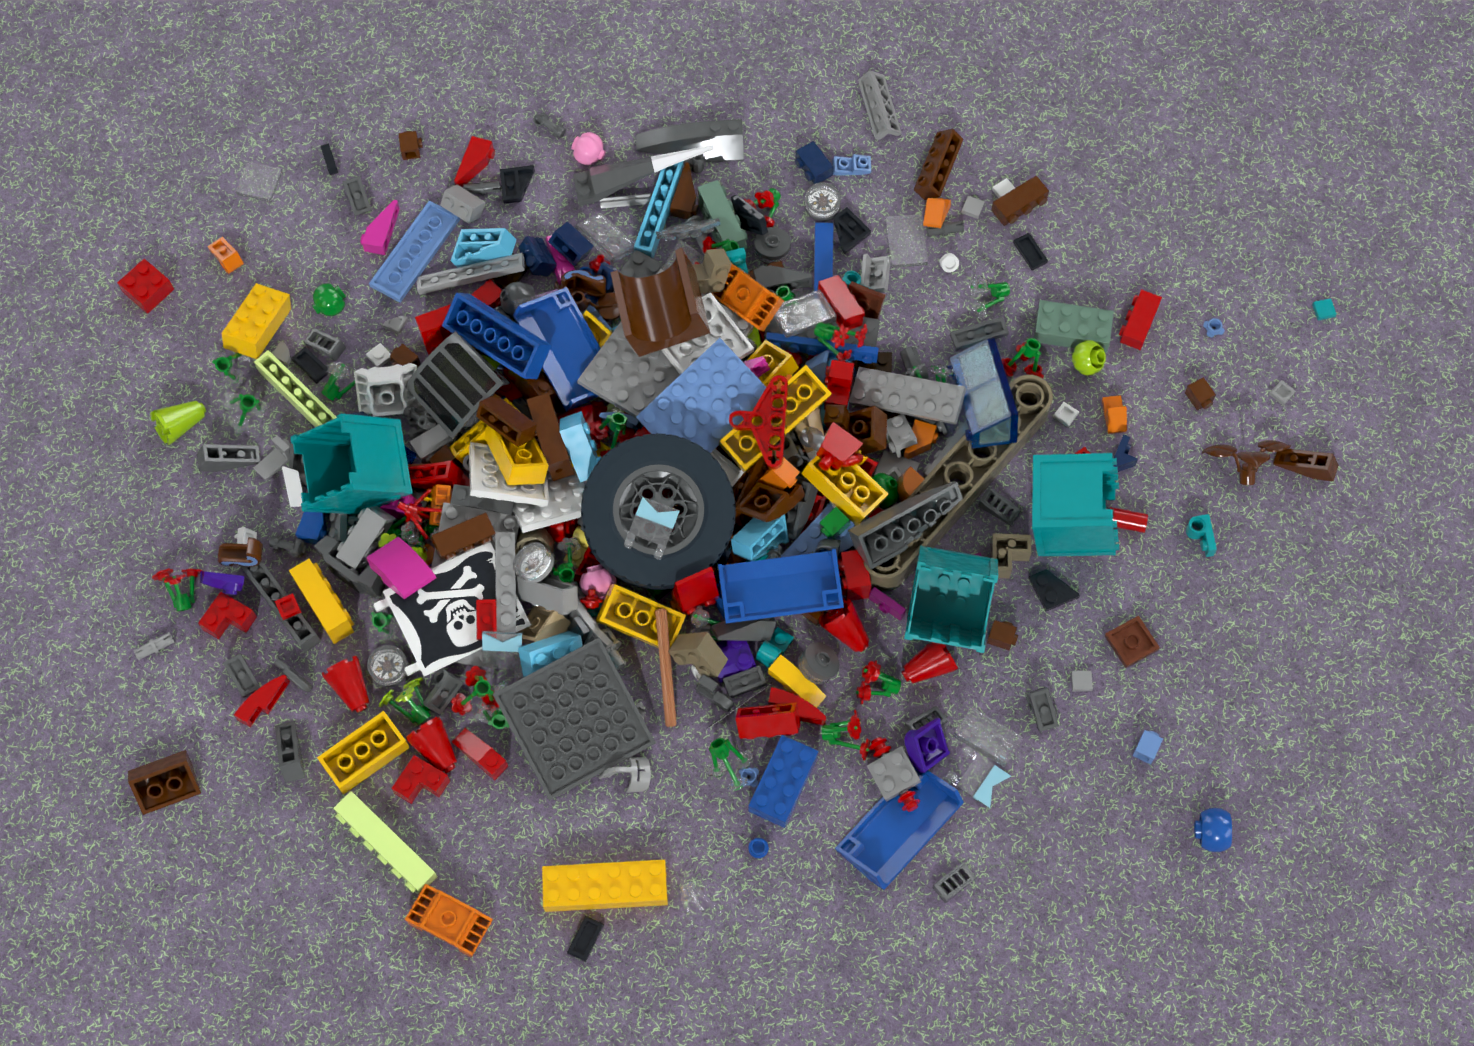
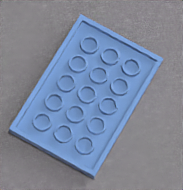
(704, 397)

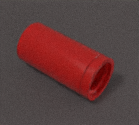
(1130, 520)

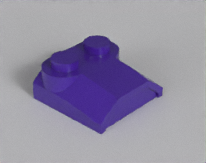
(227, 582)
(738, 657)
(926, 745)

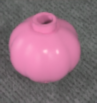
(588, 148)
(598, 579)

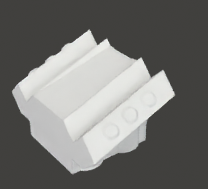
(384, 389)

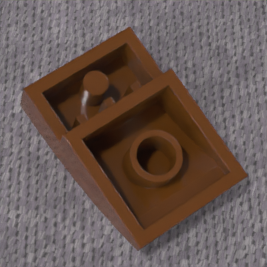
(770, 503)

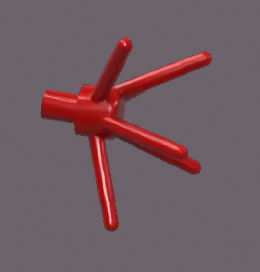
(412, 511)

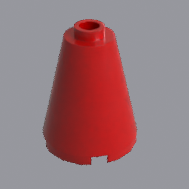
(846, 626)
(929, 663)
(348, 683)
(434, 744)

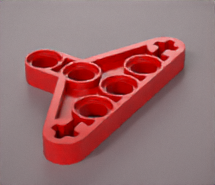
(767, 412)

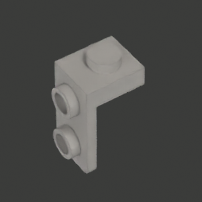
(275, 460)

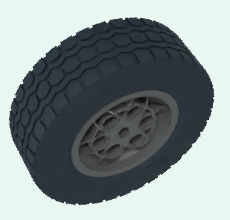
(658, 464)

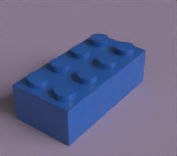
(783, 781)

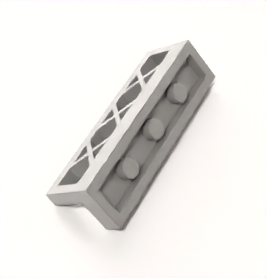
(876, 105)

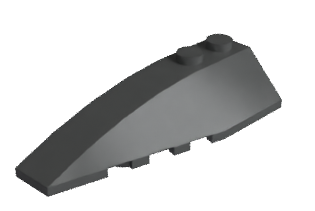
(722, 134)
(899, 525)

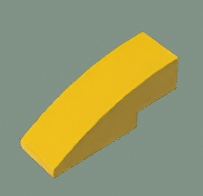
(795, 682)

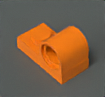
(226, 255)

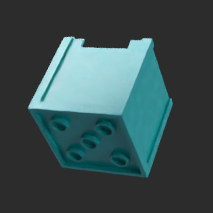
(353, 464)
(1071, 504)
(951, 598)

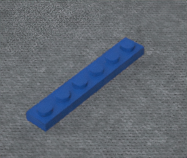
(814, 347)

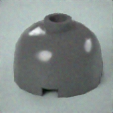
(513, 292)

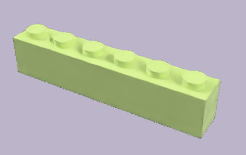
(293, 389)
(385, 842)

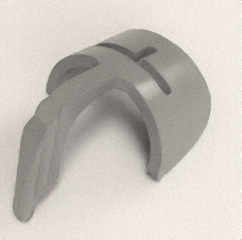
(644, 776)

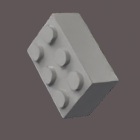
(364, 536)

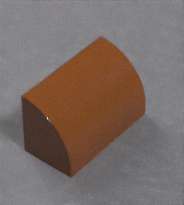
(908, 483)

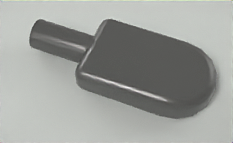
(294, 676)

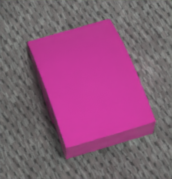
(400, 568)

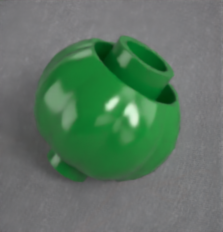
(328, 299)
(890, 485)

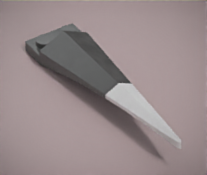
(606, 179)

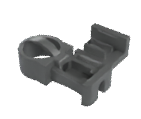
(707, 687)

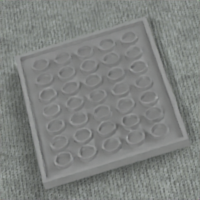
(633, 380)

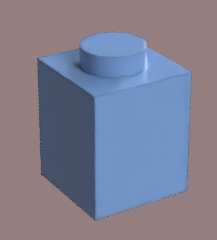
(1148, 746)

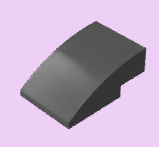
(799, 514)

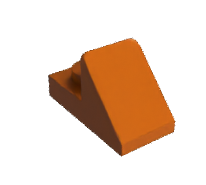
(936, 212)
(1115, 414)

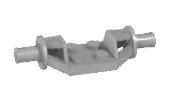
(605, 635)

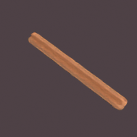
(665, 667)

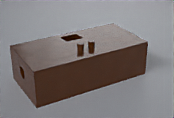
(550, 437)

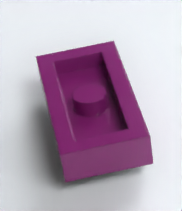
(886, 604)

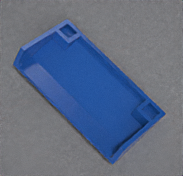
(562, 325)
(780, 586)
(892, 837)

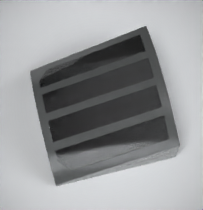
(454, 383)

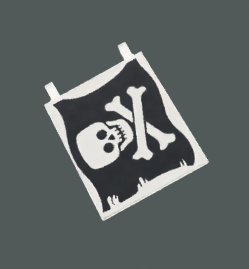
(442, 614)

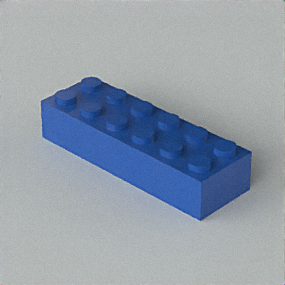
(497, 335)

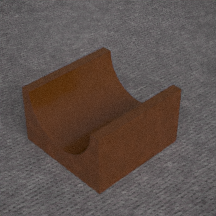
(661, 307)

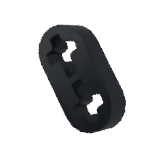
(329, 160)

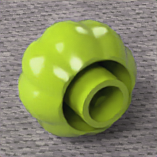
(1088, 357)

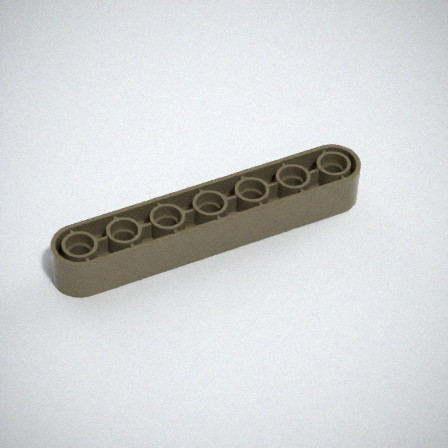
(974, 472)

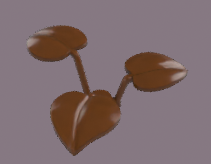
(607, 303)
(1252, 459)

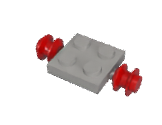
(894, 774)

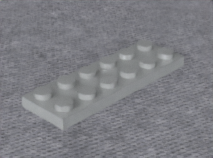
(908, 395)

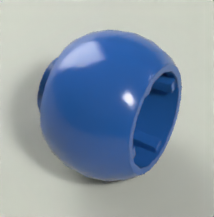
(1214, 829)

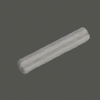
(627, 200)

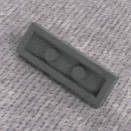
(979, 332)

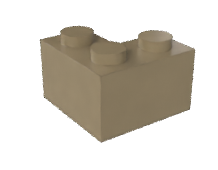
(713, 271)
(1008, 549)
(700, 651)

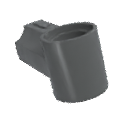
(911, 358)

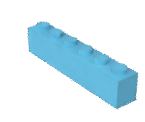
(658, 209)

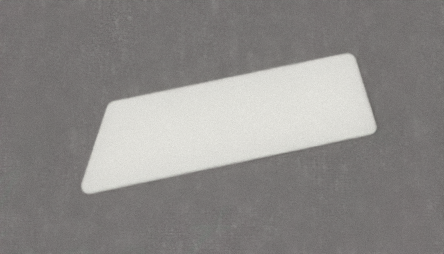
(293, 486)

